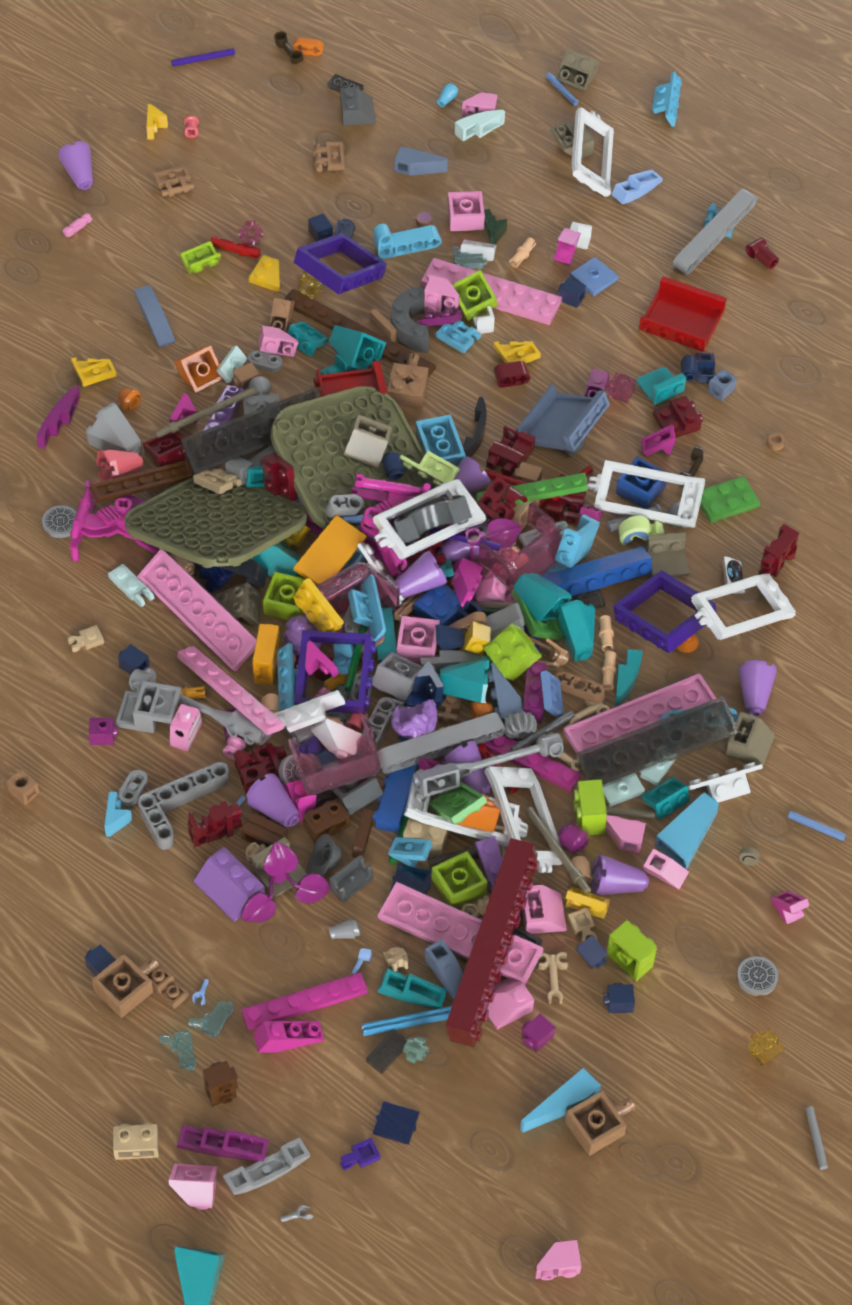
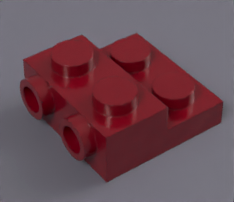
(681, 415)
(165, 449)
(278, 476)

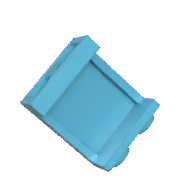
(578, 543)

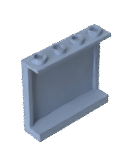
(563, 419)

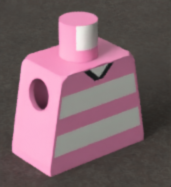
(188, 721)

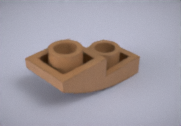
(167, 988)

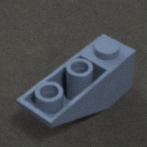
(417, 162)
(505, 697)
(444, 966)

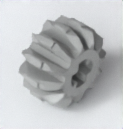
(520, 725)

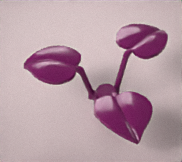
(501, 532)
(278, 864)

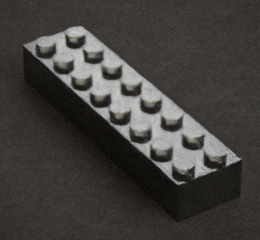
(237, 436)
(658, 743)

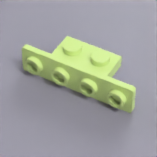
(432, 467)

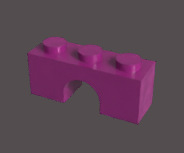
(533, 691)

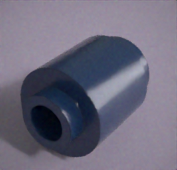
(689, 367)
(393, 465)

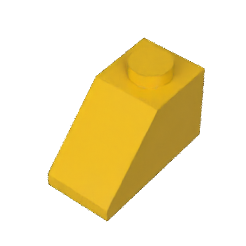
(476, 638)

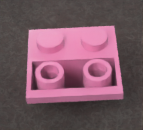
(440, 296)
(543, 911)

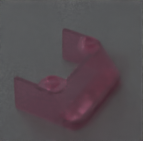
(533, 558)
(338, 586)
(340, 772)

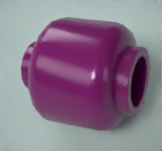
(573, 837)

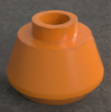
(129, 399)
(689, 645)
(480, 709)

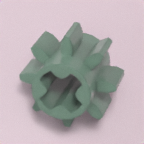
(416, 1049)

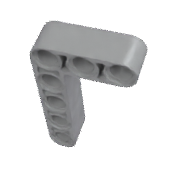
(383, 717)
(176, 798)

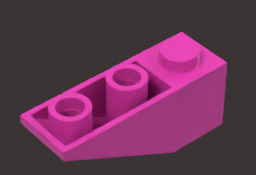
(466, 580)
(286, 1035)

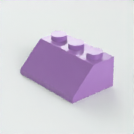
(228, 883)

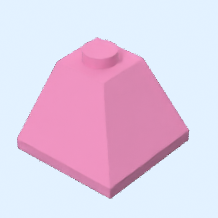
(510, 1003)
(195, 1184)

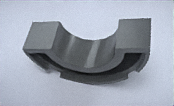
(402, 311)
(431, 515)

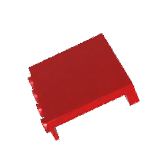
(683, 314)
(342, 381)

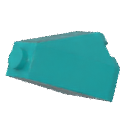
(356, 347)
(278, 559)
(541, 596)
(578, 628)
(466, 679)
(198, 1274)

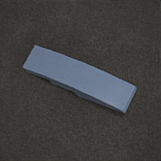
(154, 316)

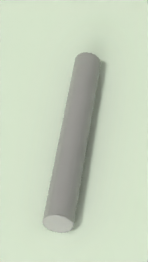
(816, 1138)

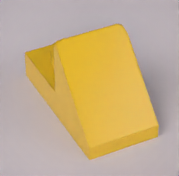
(155, 120)

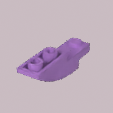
(227, 413)
(489, 860)

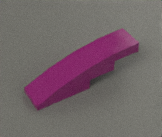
(60, 414)
(223, 1144)

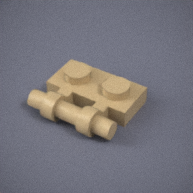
(216, 480)

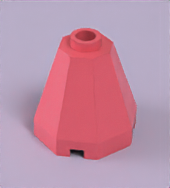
(117, 463)

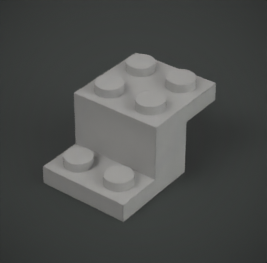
(148, 707)

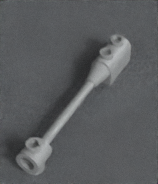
(234, 721)
(448, 776)

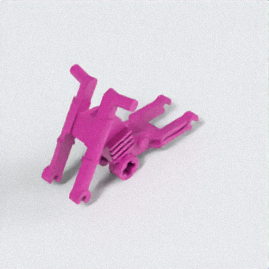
(396, 494)
(104, 523)

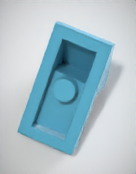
(343, 656)
(115, 816)
(410, 850)

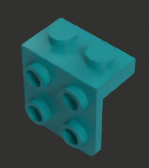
(661, 385)

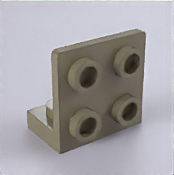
(668, 554)
(241, 602)
(258, 868)

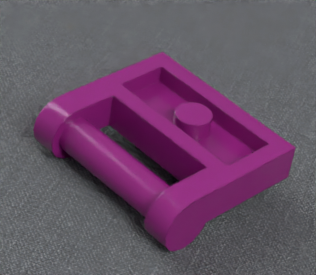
(442, 318)

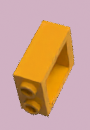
(266, 654)

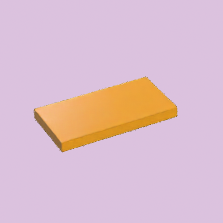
(330, 551)

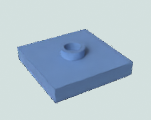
(595, 276)
(552, 694)

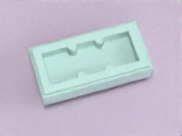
(233, 360)
(657, 773)
(623, 790)

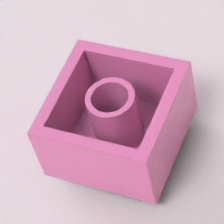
(466, 211)
(417, 638)

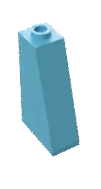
(686, 832)

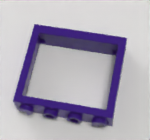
(308, 258)
(650, 633)
(367, 666)

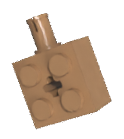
(408, 383)
(125, 984)
(598, 1122)

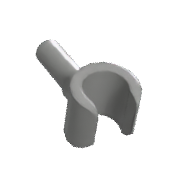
(300, 1213)

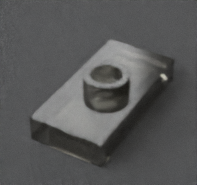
(592, 597)

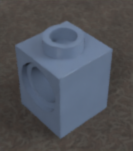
(722, 385)

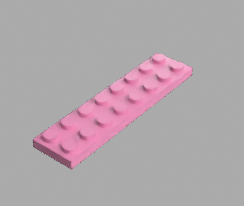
(510, 295)
(198, 609)
(638, 713)
(437, 921)

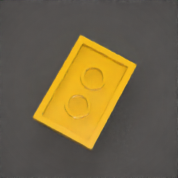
(317, 608)

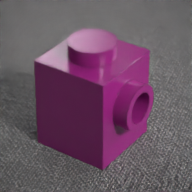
(102, 731)
(537, 1032)

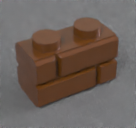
(262, 830)

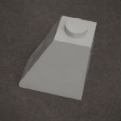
(113, 431)
(502, 619)

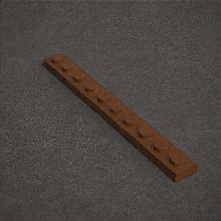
(329, 318)

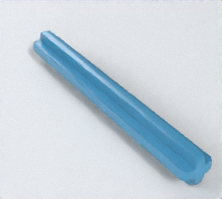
(406, 1021)

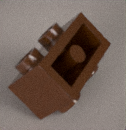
(326, 819)
(220, 1083)

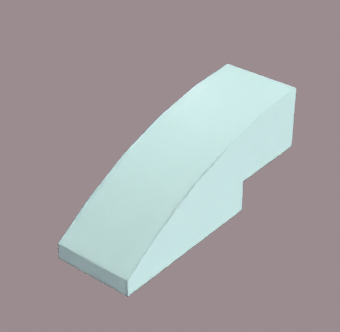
(479, 124)

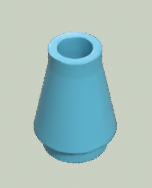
(448, 94)

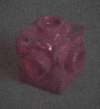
(258, 233)
(621, 387)

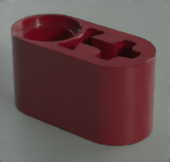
(512, 374)

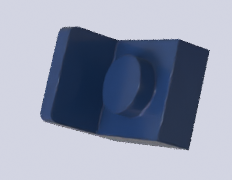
(346, 227)

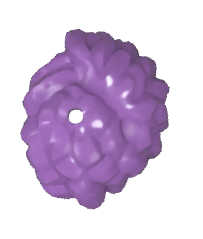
(294, 632)
(415, 720)

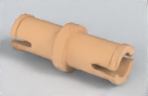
(522, 252)
(606, 633)
(609, 670)

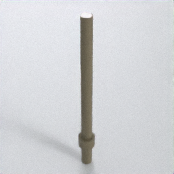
(174, 426)
(576, 875)

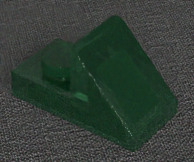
(494, 228)

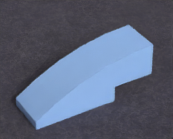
(636, 186)

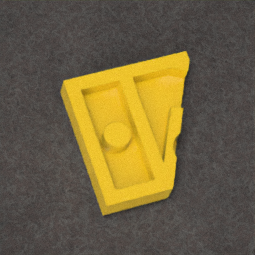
(266, 273)
(517, 351)
(93, 370)

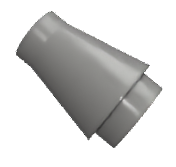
(345, 930)

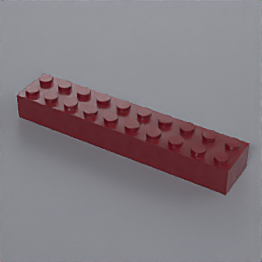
(492, 943)

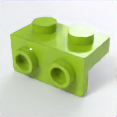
(200, 257)

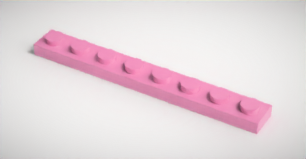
(230, 690)

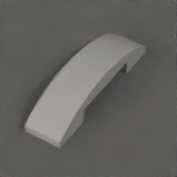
(266, 1171)

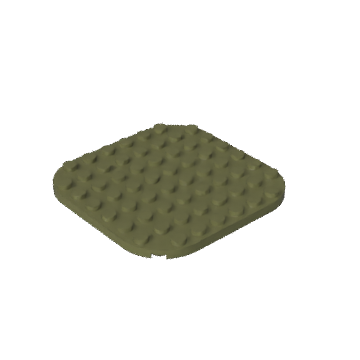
(314, 441)
(215, 526)

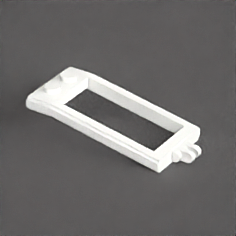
(583, 174)
(689, 502)
(392, 540)
(769, 589)
(524, 778)
(417, 809)

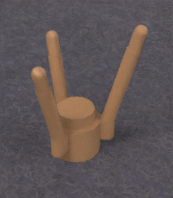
(557, 654)

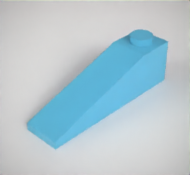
(569, 1095)

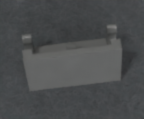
(351, 879)

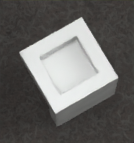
(585, 236)
(484, 323)

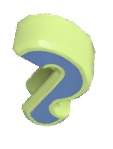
(639, 527)

